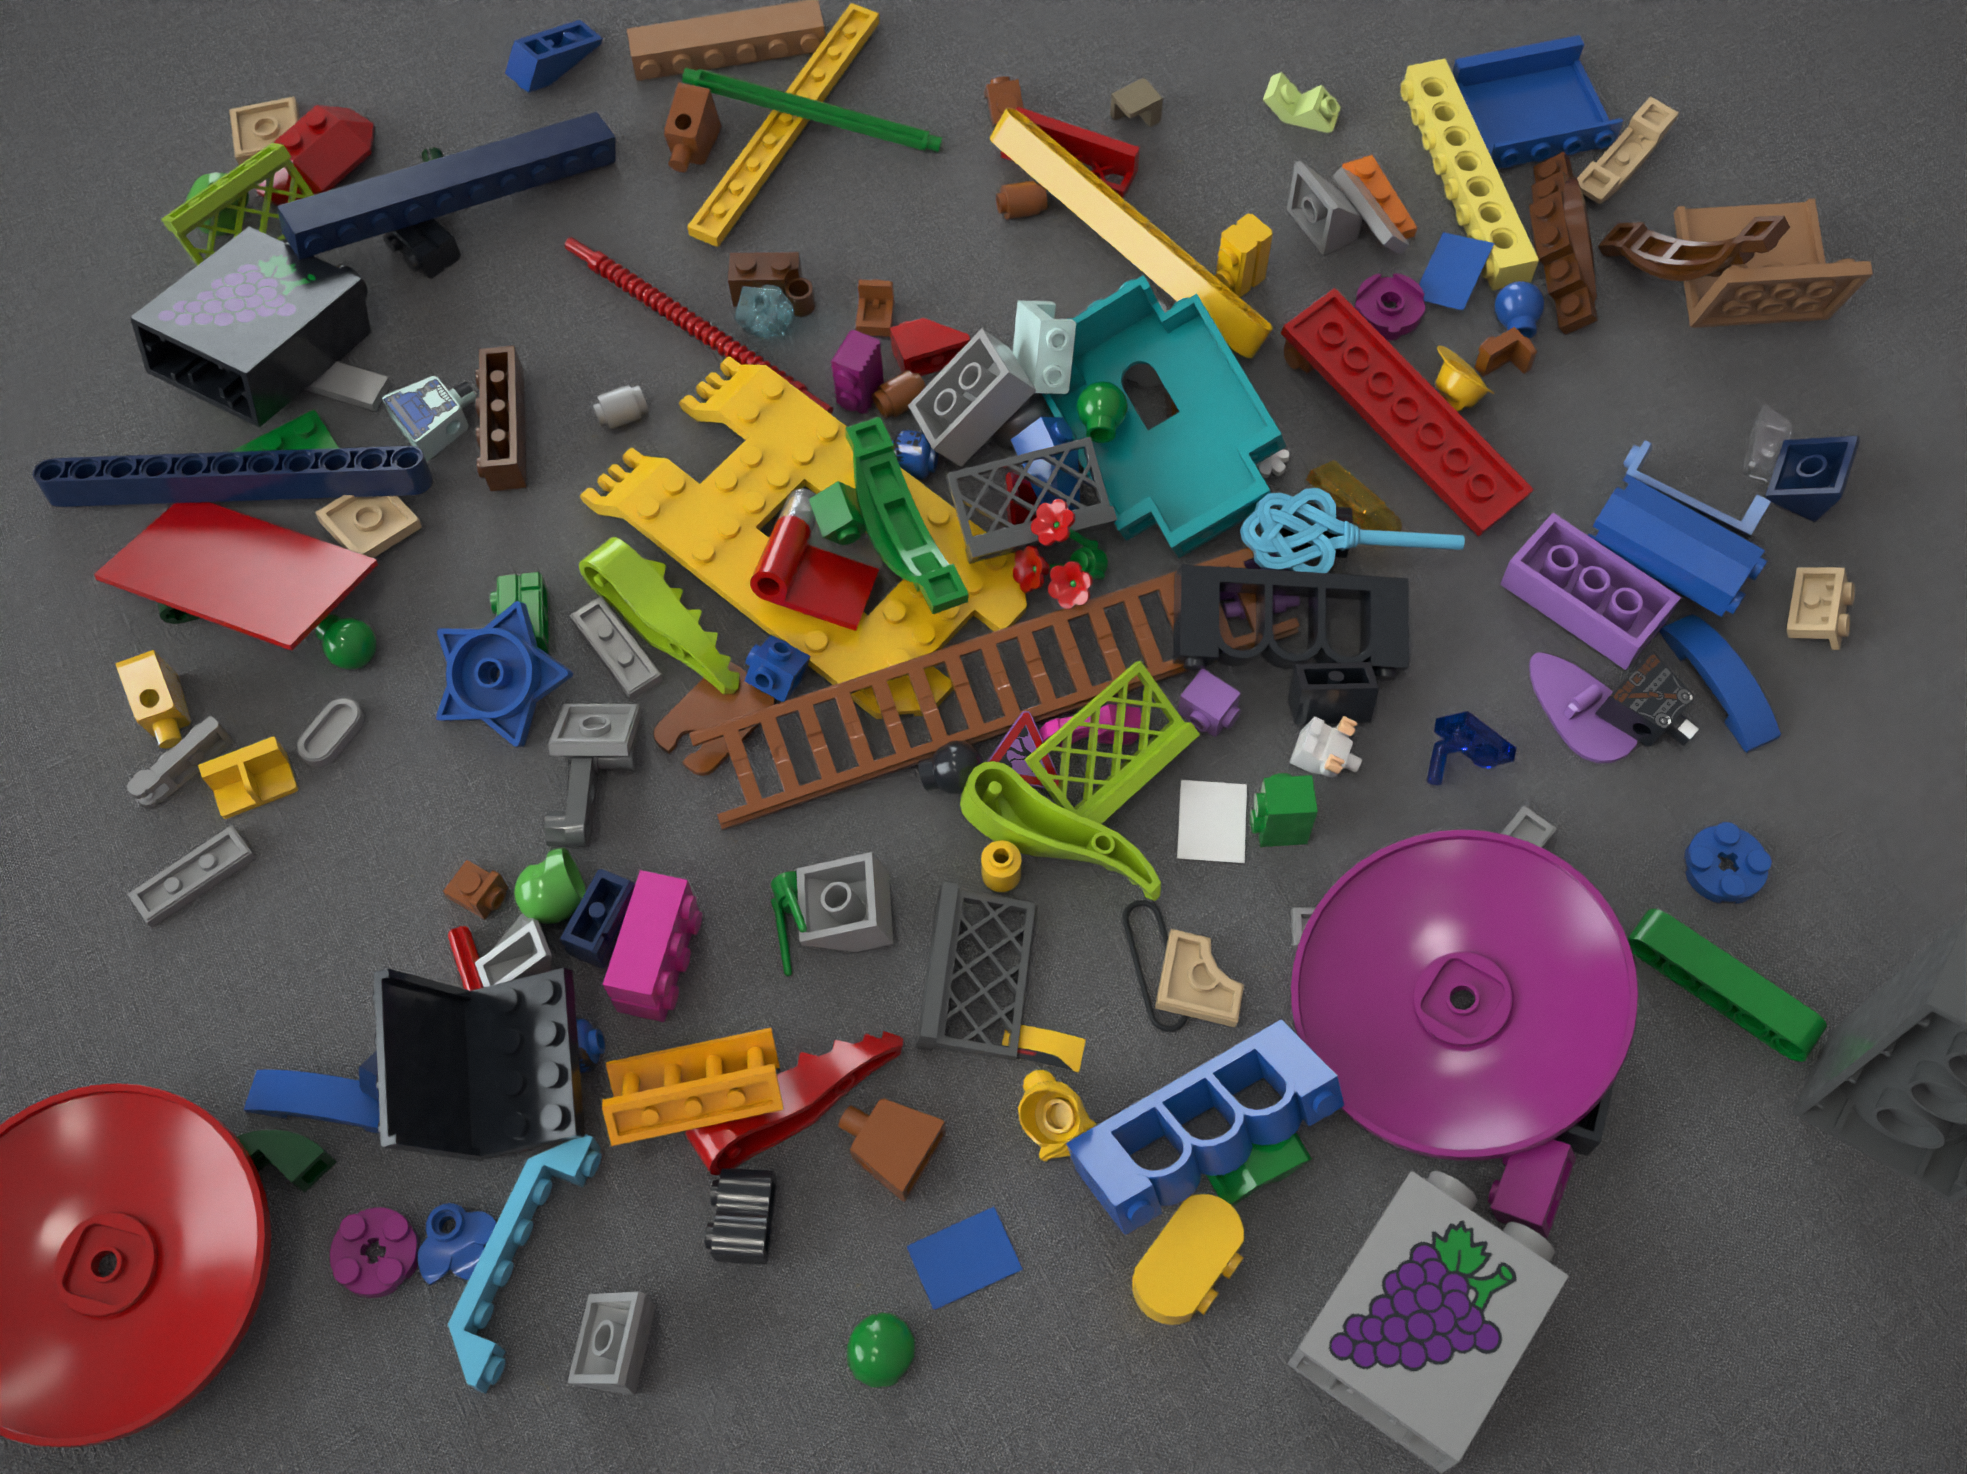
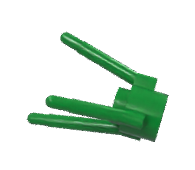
(786, 899)

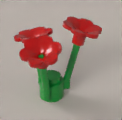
(1071, 579)

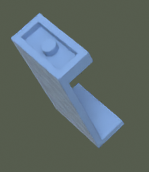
(1634, 463)

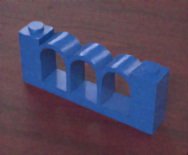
(1134, 1193)

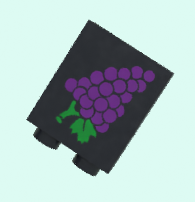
(252, 325)

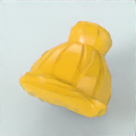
(1051, 1114)

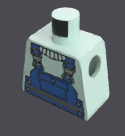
(430, 413)

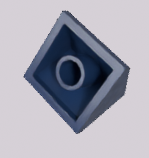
(1812, 474)

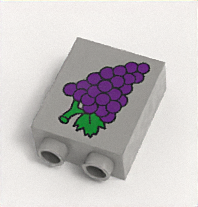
(1431, 1318)

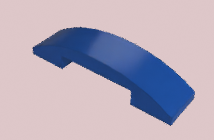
(1728, 679)
(312, 1097)

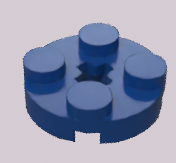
(1739, 846)

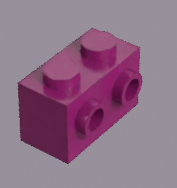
(1533, 1186)

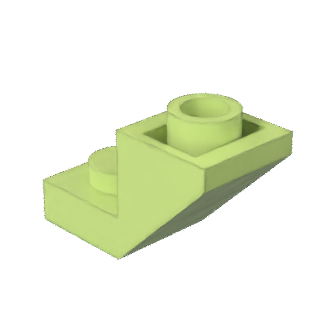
(1311, 110)

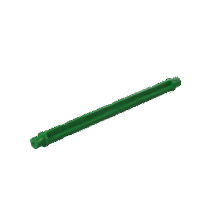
(812, 110)

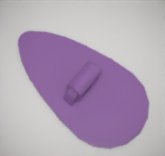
(1570, 702)

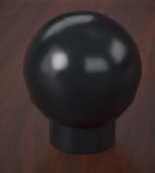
(949, 767)

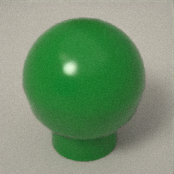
(1102, 410)
(347, 641)

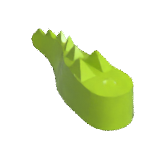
(654, 610)
(1011, 810)

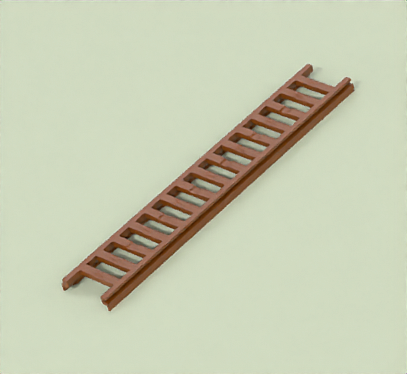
(977, 729)

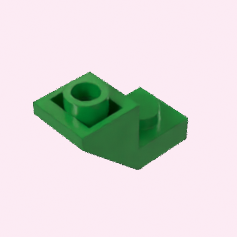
(1264, 1166)

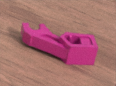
(1107, 717)

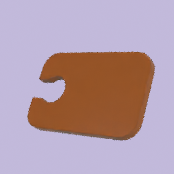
(704, 708)

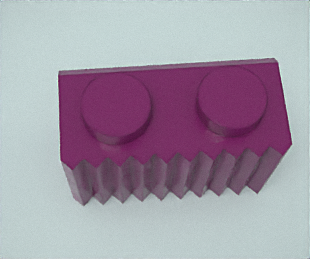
(857, 371)

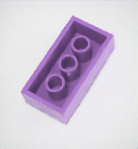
(1589, 590)

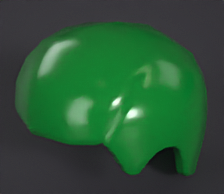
(880, 1349)

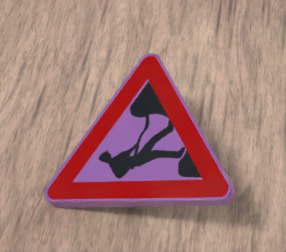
(1018, 744)

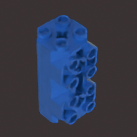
(1678, 546)

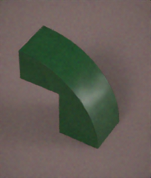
(293, 1154)

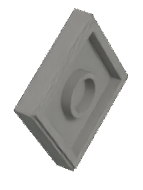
(595, 730)

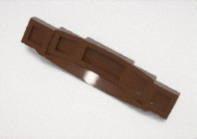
(1564, 242)
(1689, 260)

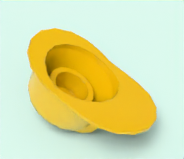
(1459, 381)

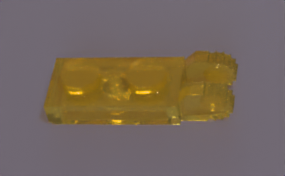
(1349, 492)

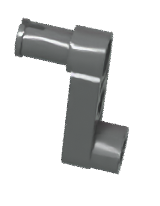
(575, 824)

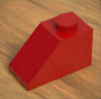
(925, 345)

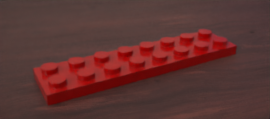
(1407, 412)

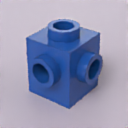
(776, 668)

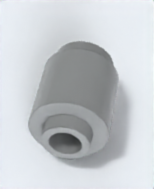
(620, 406)

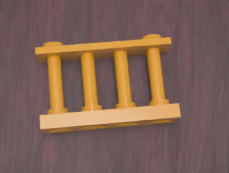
(692, 1086)

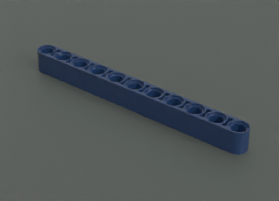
(233, 476)

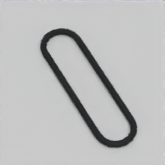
(1155, 1022)

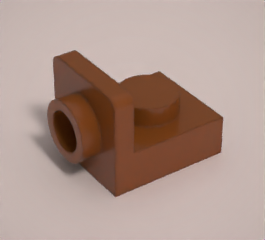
(477, 889)

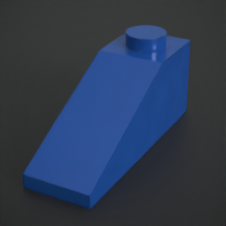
(548, 55)
(1043, 434)

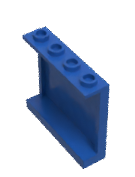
(1534, 102)

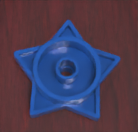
(472, 671)

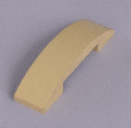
(1628, 152)

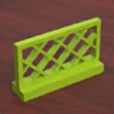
(230, 188)
(1136, 770)

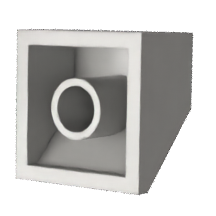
(846, 904)

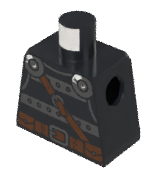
(1650, 704)

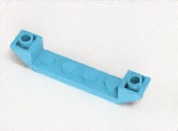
(481, 1358)

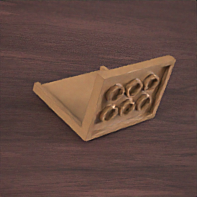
(1775, 285)

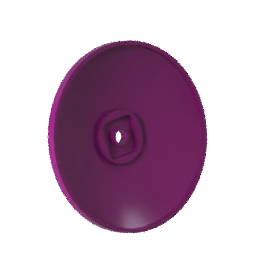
(1483, 919)

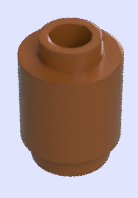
(1021, 199)
(897, 393)

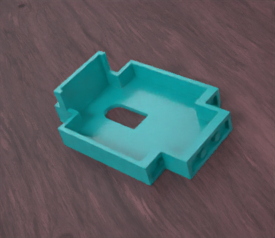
(1196, 467)

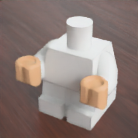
(1325, 748)

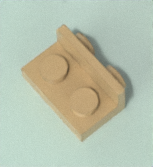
(1821, 604)

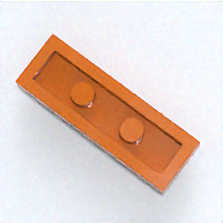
(1381, 189)

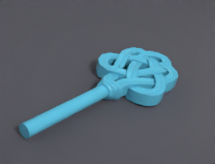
(1348, 535)

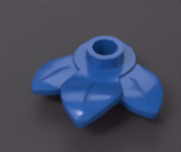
(453, 1250)

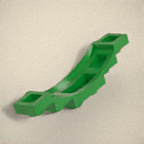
(895, 521)

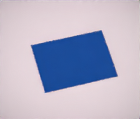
(1454, 270)
(964, 1258)

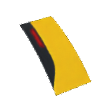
(1048, 1047)

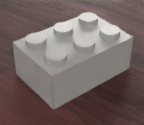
(971, 398)

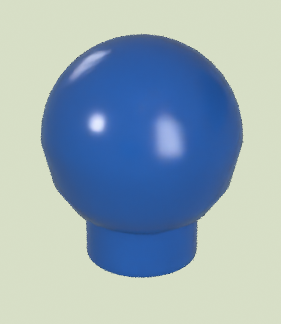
(1520, 307)

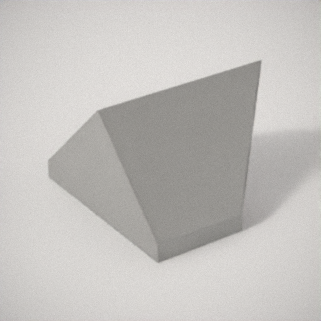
(516, 955)

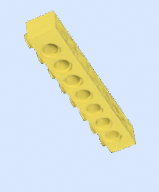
(1468, 172)

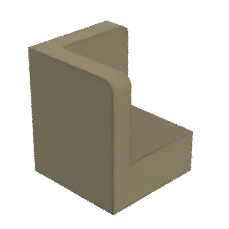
(1136, 100)

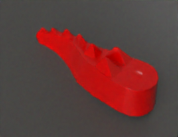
(806, 1096)

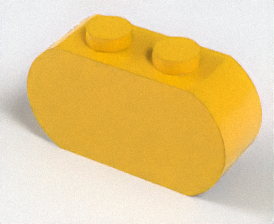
(1188, 1260)

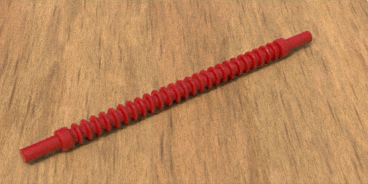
(665, 306)

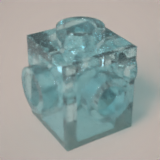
(764, 311)

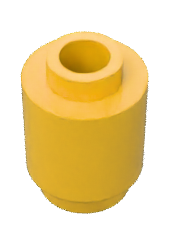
(1001, 866)

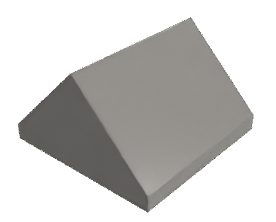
(612, 1342)

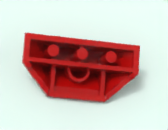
(323, 149)

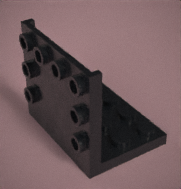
(477, 1066)

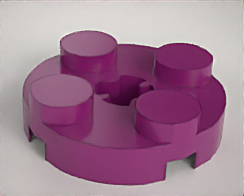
(1391, 321)
(357, 1234)

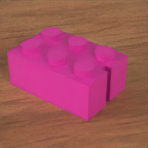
(653, 946)

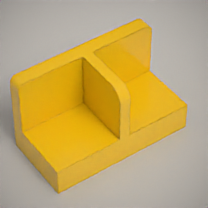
(249, 777)

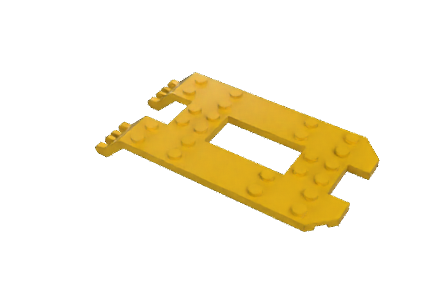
(719, 539)

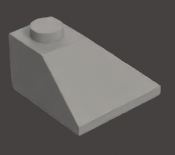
(1322, 210)

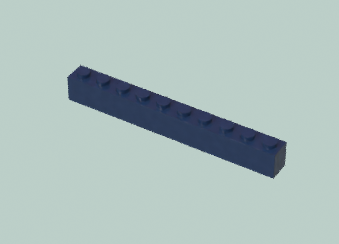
(446, 185)

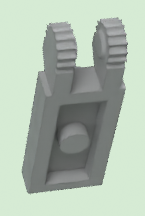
(179, 763)

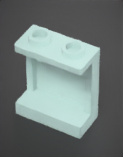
(1044, 346)

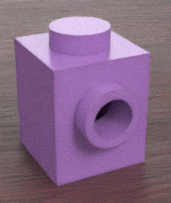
(1209, 703)

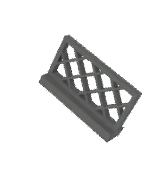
(1020, 536)
(941, 966)

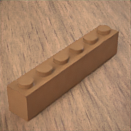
(726, 39)

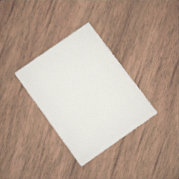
(1212, 821)

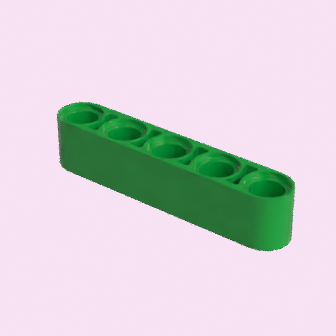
(1726, 985)

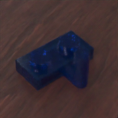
(1473, 738)

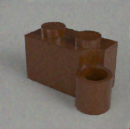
(773, 269)

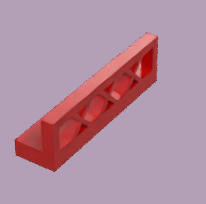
(1099, 151)

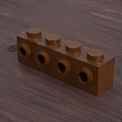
(501, 419)

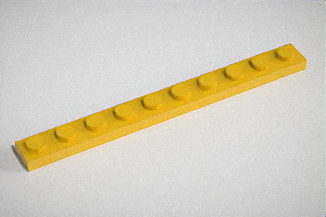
(781, 129)

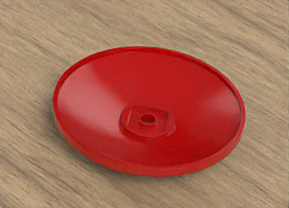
(192, 1249)

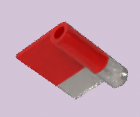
(814, 573)

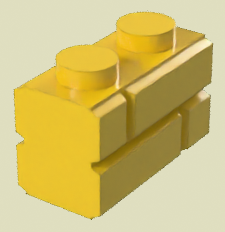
(1244, 254)

